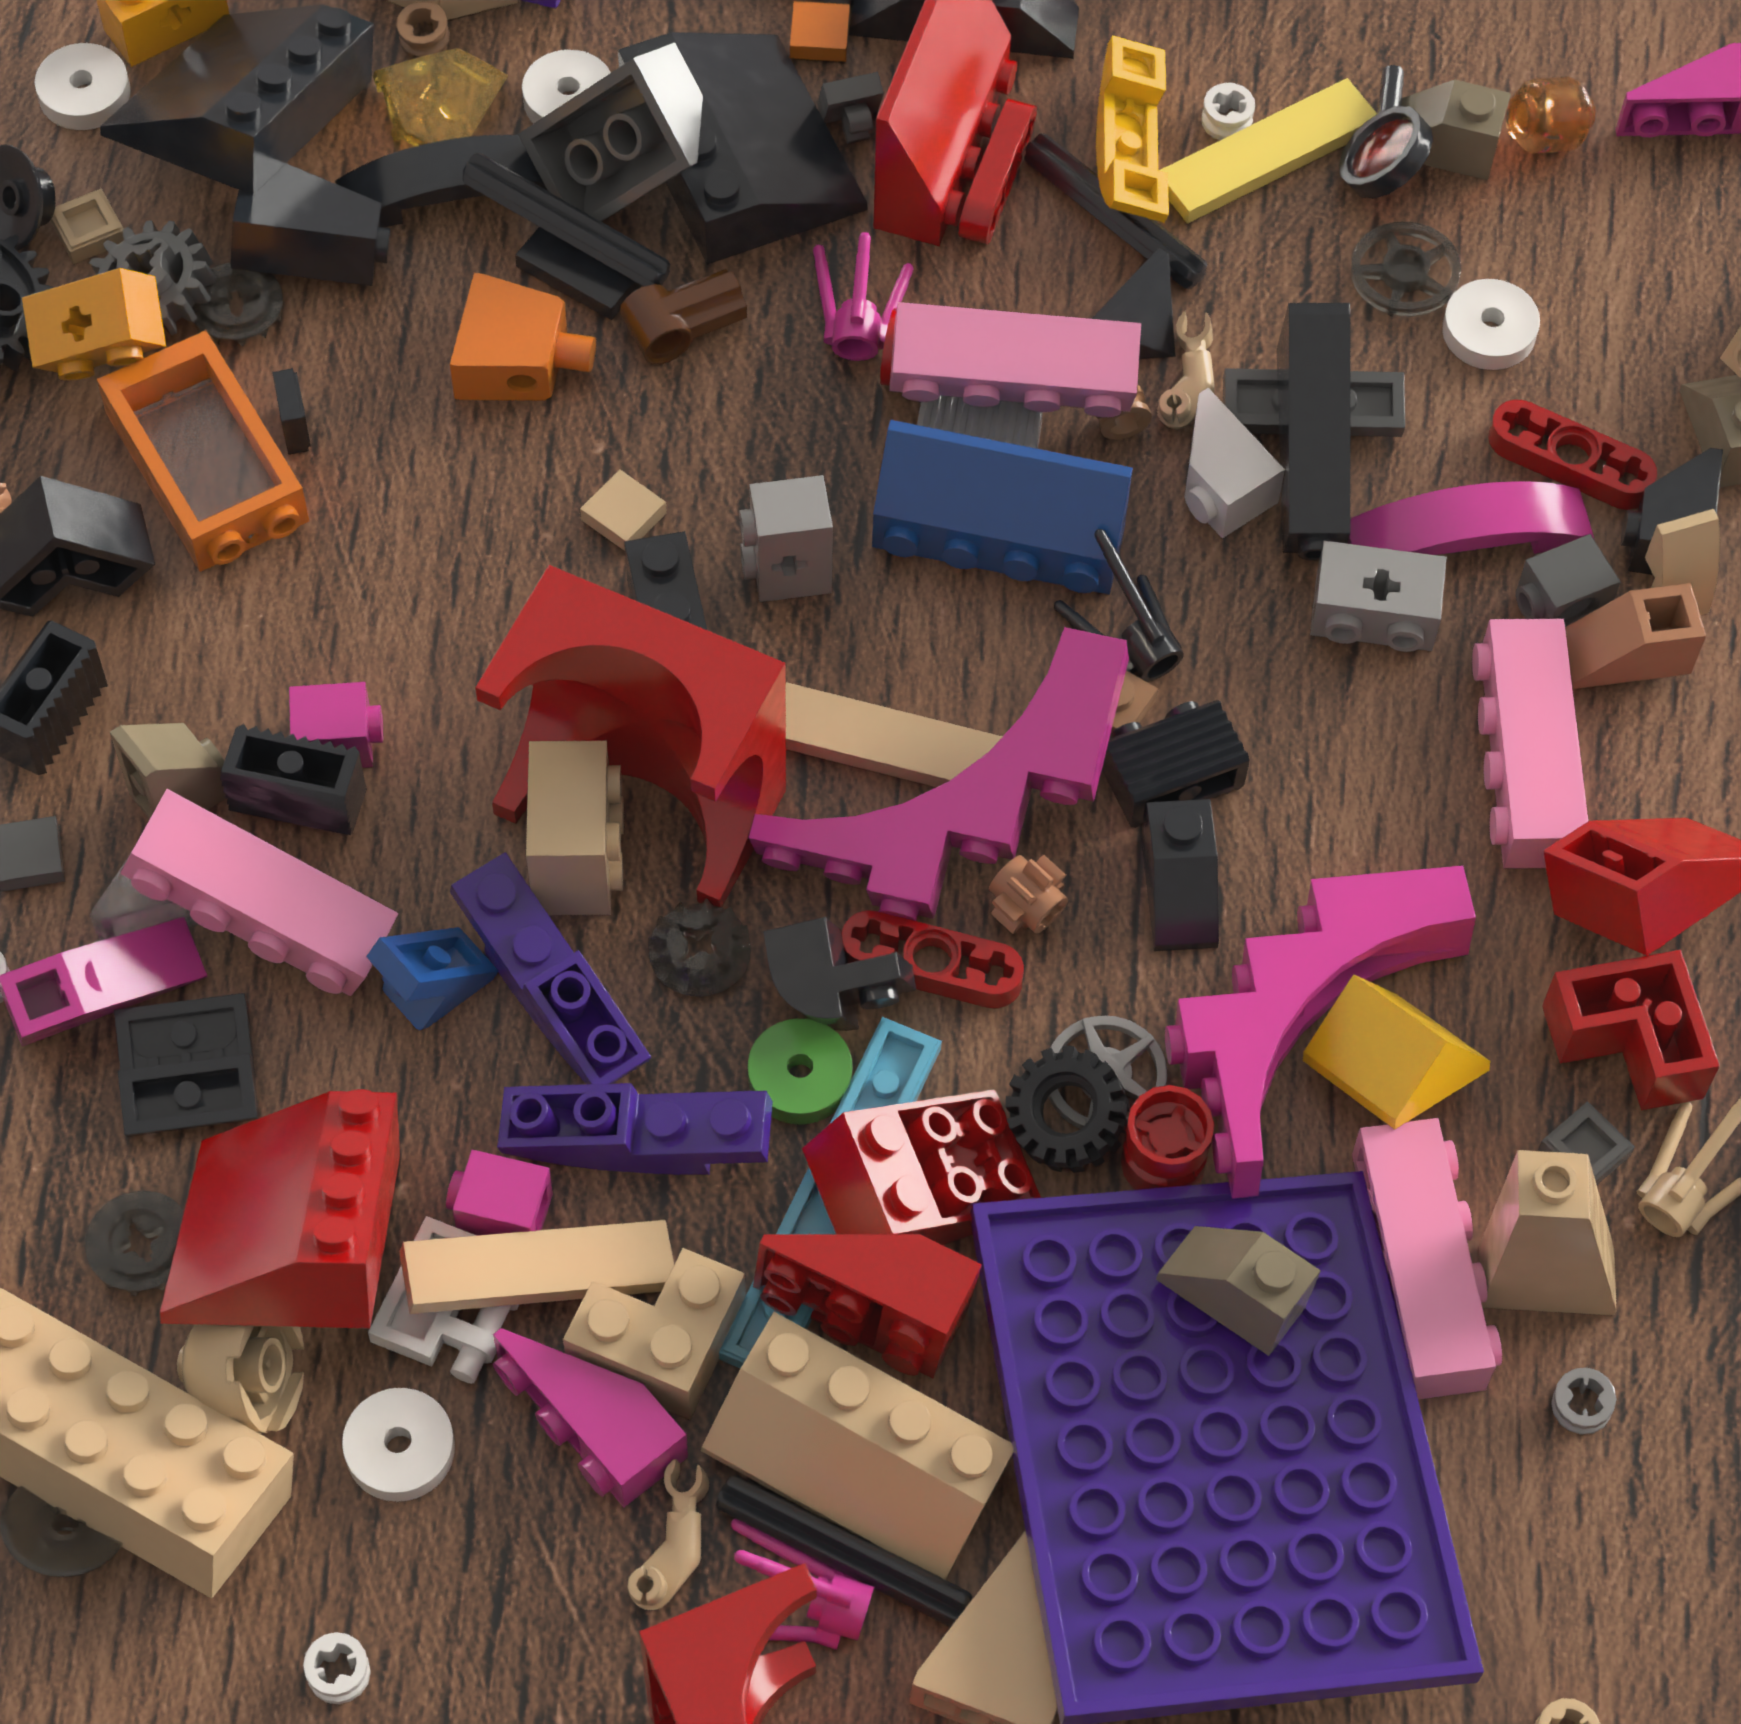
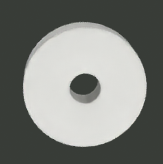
(77, 66)
(557, 74)
(1485, 345)
(402, 1474)

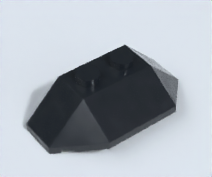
(1034, 25)

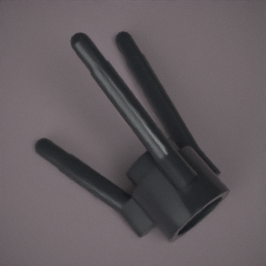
(1150, 642)

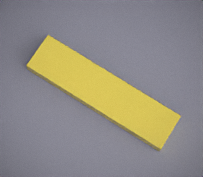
(1266, 150)

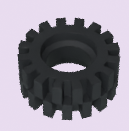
(1061, 1070)

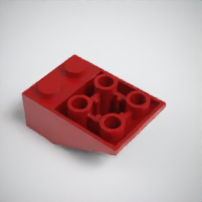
(1642, 877)
(918, 1166)
(872, 1289)

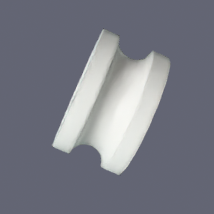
(1221, 99)
(328, 1649)

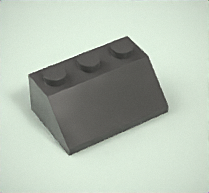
(620, 134)

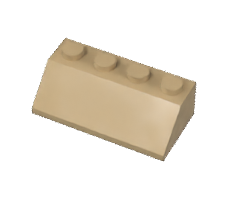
(857, 1446)

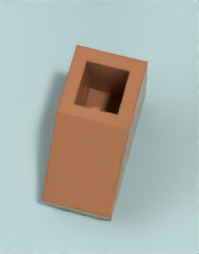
(1636, 638)

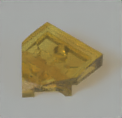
(438, 95)

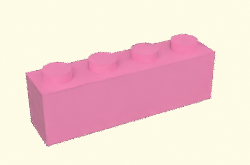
(1015, 359)
(1531, 737)
(257, 894)
(1428, 1256)

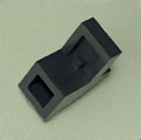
(818, 981)

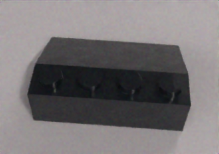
(249, 93)
(762, 148)

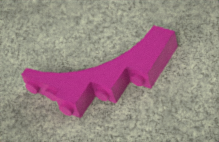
(981, 810)
(1289, 981)

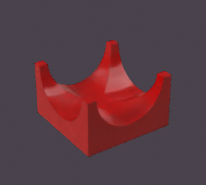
(665, 698)
(709, 1658)

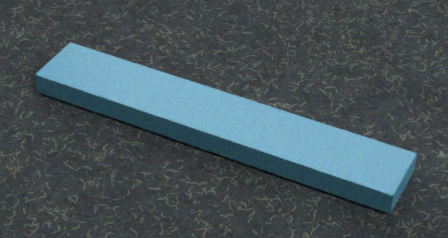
(887, 1075)

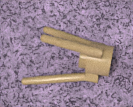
(1675, 1199)

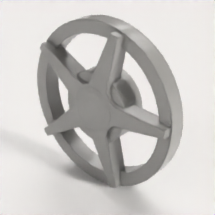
(1118, 1060)

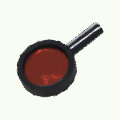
(1387, 146)

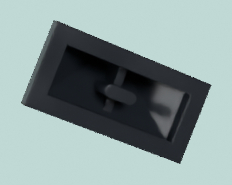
(1146, 301)

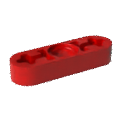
(997, 171)
(1563, 431)
(982, 955)

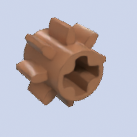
(1028, 894)

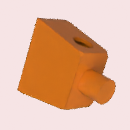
(514, 343)

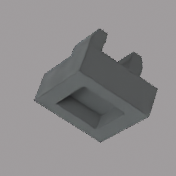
(853, 103)

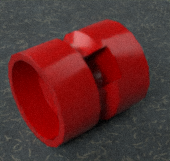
(1167, 1139)

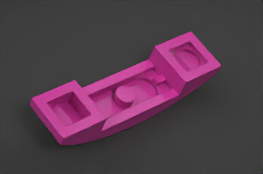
(1476, 519)

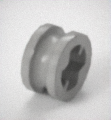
(1563, 1396)

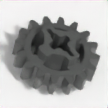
(174, 260)

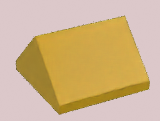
(1390, 1053)

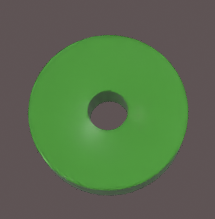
(806, 1044)

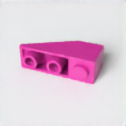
(1688, 101)
(99, 979)
(603, 1415)

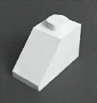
(1228, 469)

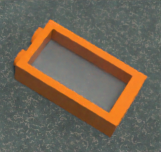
(203, 451)

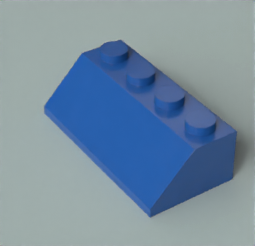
(999, 507)

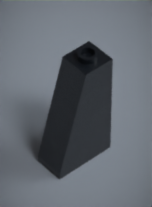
(1314, 426)

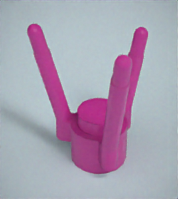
(856, 327)
(839, 1601)

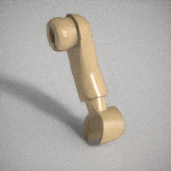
(1179, 404)
(680, 1553)

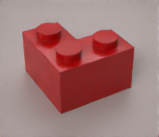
(1638, 1010)

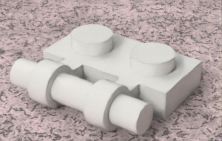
(423, 1334)

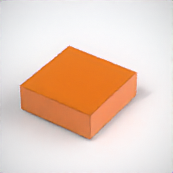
(819, 31)

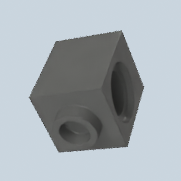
(1566, 582)

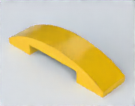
(1128, 130)

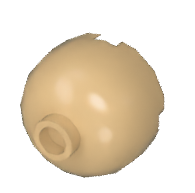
(244, 1372)

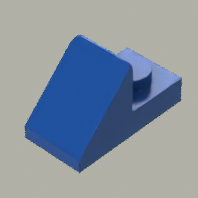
(430, 972)

